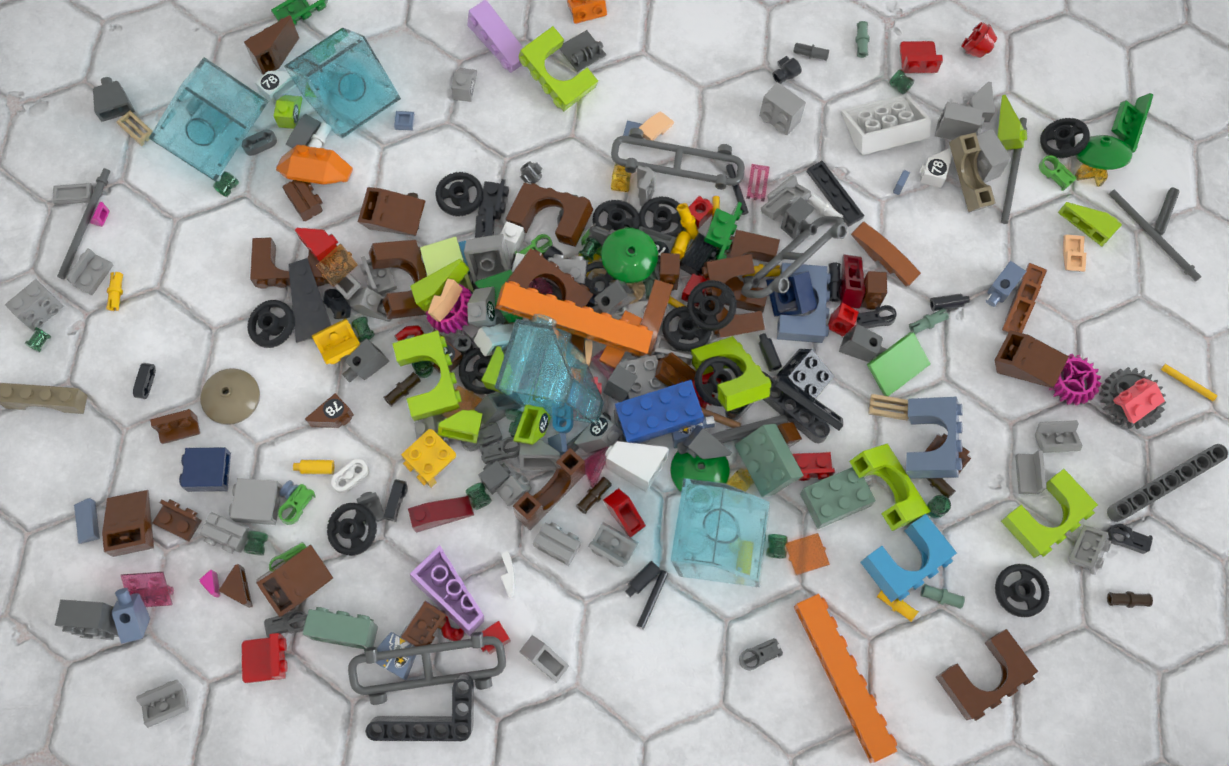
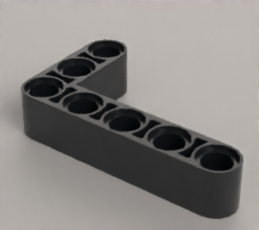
(794, 415)
(430, 722)

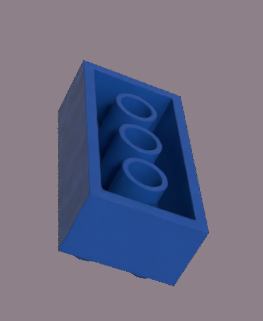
(659, 412)

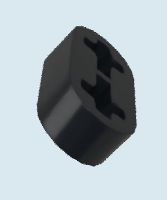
(144, 380)

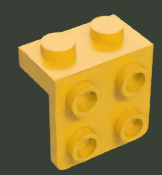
(336, 341)
(428, 457)

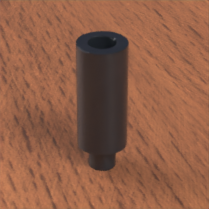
(948, 302)
(769, 353)
(643, 578)

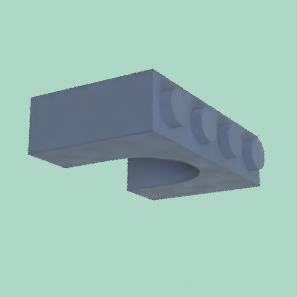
(813, 326)
(945, 460)

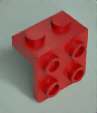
(919, 57)
(264, 659)

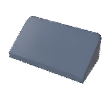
(86, 521)

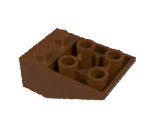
(272, 45)
(391, 211)
(1030, 360)
(127, 524)
(294, 580)

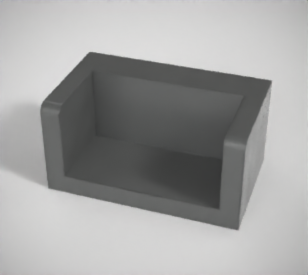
(795, 217)
(619, 383)

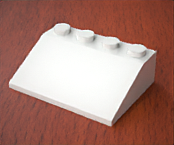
(886, 124)

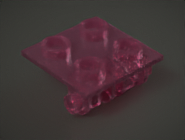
(150, 586)

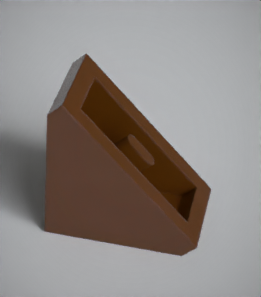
(237, 586)

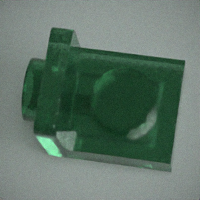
(514, 415)

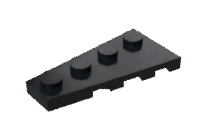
(306, 301)

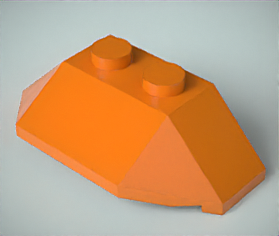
(314, 165)

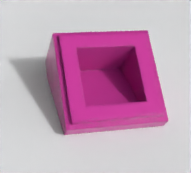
(100, 215)
(211, 583)

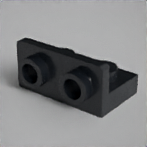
(494, 197)
(485, 223)

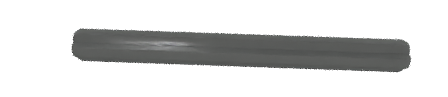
(739, 432)

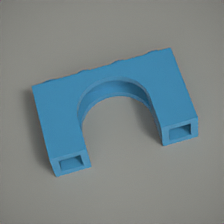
(897, 581)

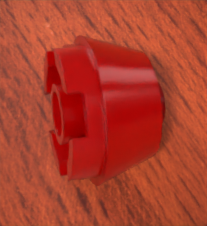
(980, 40)

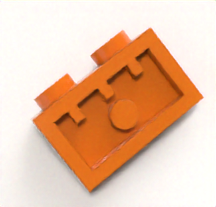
(587, 9)

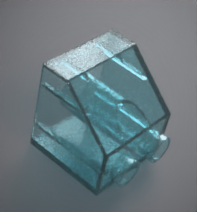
(343, 81)
(208, 119)
(548, 372)
(720, 533)

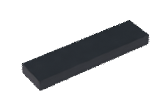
(835, 193)
(809, 402)

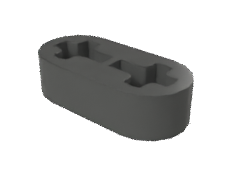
(259, 142)

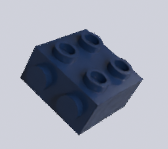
(205, 469)

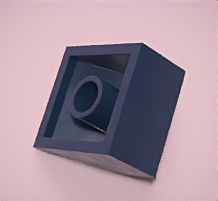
(797, 299)

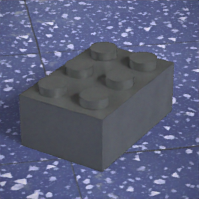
(86, 619)

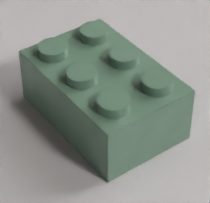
(768, 460)
(837, 497)
(340, 628)

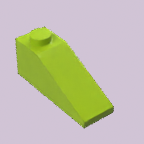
(1010, 128)
(1094, 223)
(434, 284)

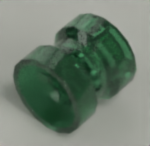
(901, 81)
(225, 184)
(423, 373)
(478, 496)
(941, 503)
(256, 543)
(777, 546)

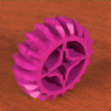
(456, 318)
(1073, 389)

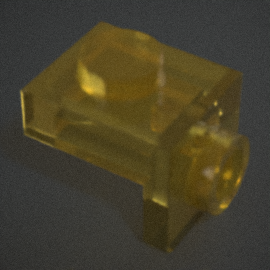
(1087, 172)
(620, 179)
(741, 480)

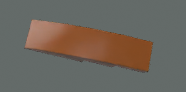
(886, 253)
(1024, 299)
(655, 310)

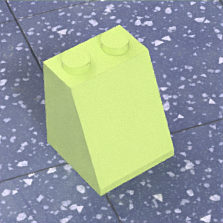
(442, 254)

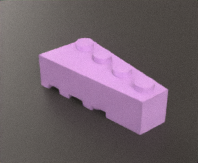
(495, 35)
(446, 589)

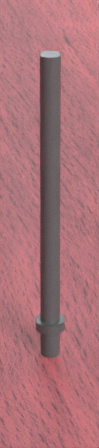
(1012, 179)
(101, 182)
(1188, 269)

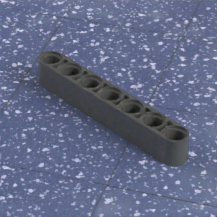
(1175, 479)

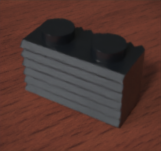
(697, 255)

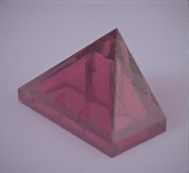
(594, 465)

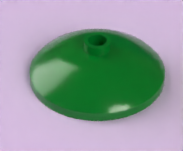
(1105, 153)
(627, 266)
(686, 467)

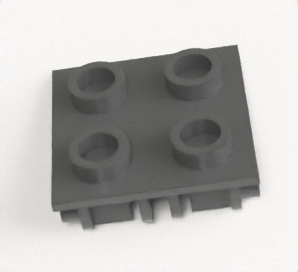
(582, 50)

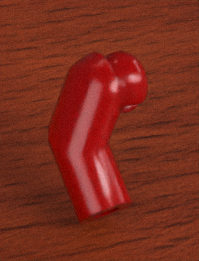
(407, 331)
(451, 633)

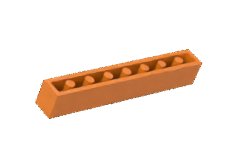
(574, 319)
(845, 678)

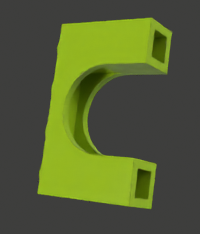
(563, 92)
(740, 391)
(441, 398)
(908, 502)
(1075, 506)

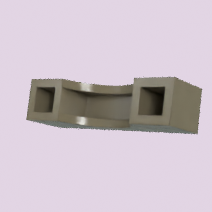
(965, 155)
(58, 398)

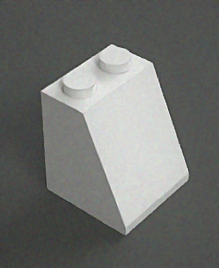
(636, 462)

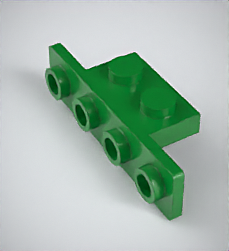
(297, 9)
(1131, 120)
(721, 229)

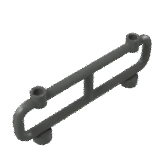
(724, 153)
(781, 283)
(378, 692)

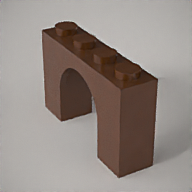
(535, 198)
(762, 249)
(407, 257)
(535, 266)
(263, 267)
(721, 271)
(532, 509)
(1015, 670)

